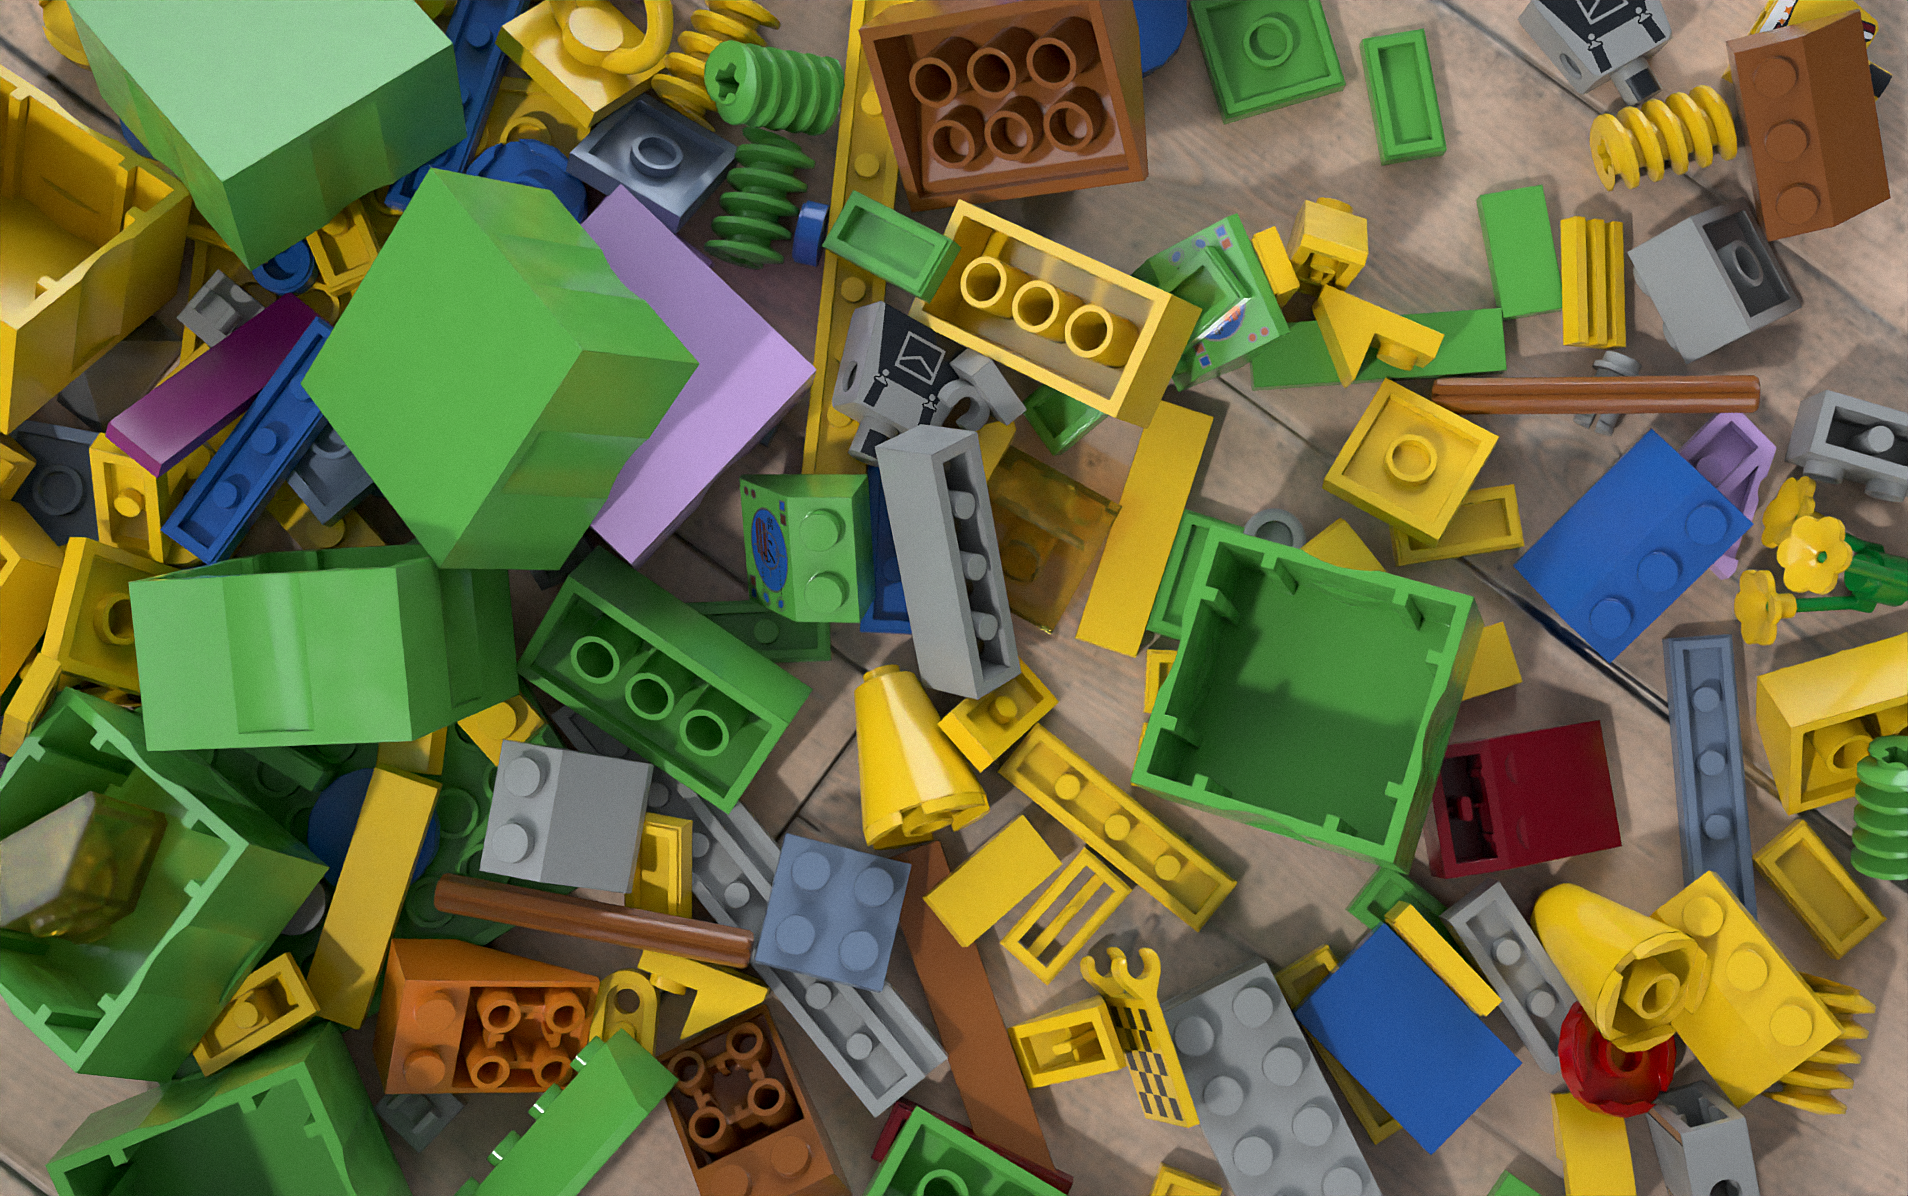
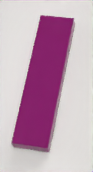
(210, 389)

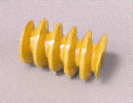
(725, 21)
(1660, 134)
(1813, 1080)

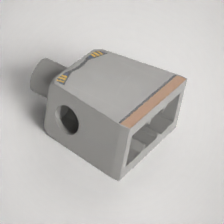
(1701, 1143)

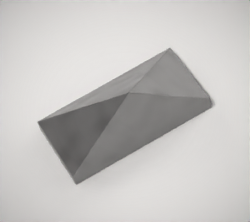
(122, 375)

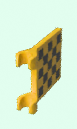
(1144, 1036)

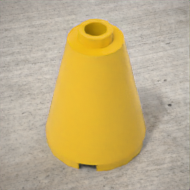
(908, 765)
(1621, 964)

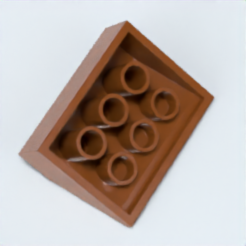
(1009, 97)

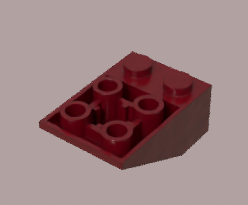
(1521, 801)

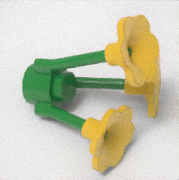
(1813, 555)

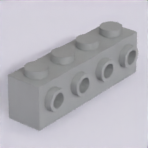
(1852, 441)
(949, 559)

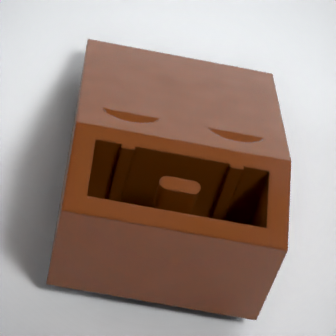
(749, 1114)

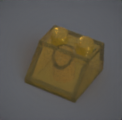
(1044, 534)
(78, 868)

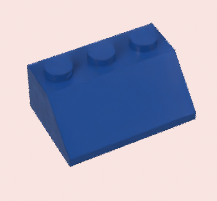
(1631, 545)

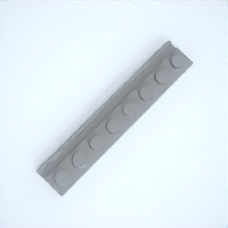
(863, 1033)

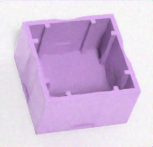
(728, 405)

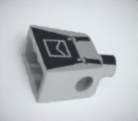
(1601, 42)
(891, 376)

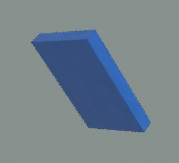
(1406, 1037)

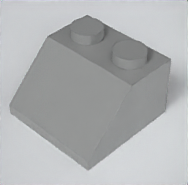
(1712, 279)
(566, 817)

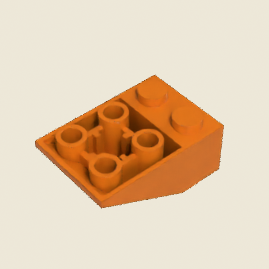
(478, 1020)

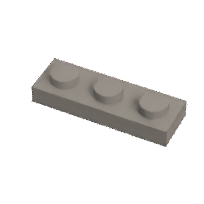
(1514, 967)

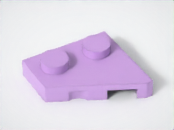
(1735, 461)

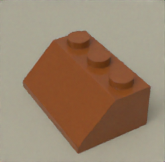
(1809, 124)

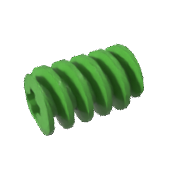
(774, 87)
(759, 200)
(1882, 810)

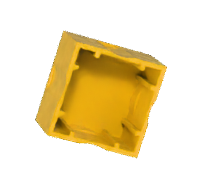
(83, 246)

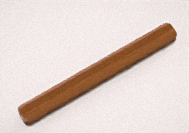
(1598, 395)
(594, 920)

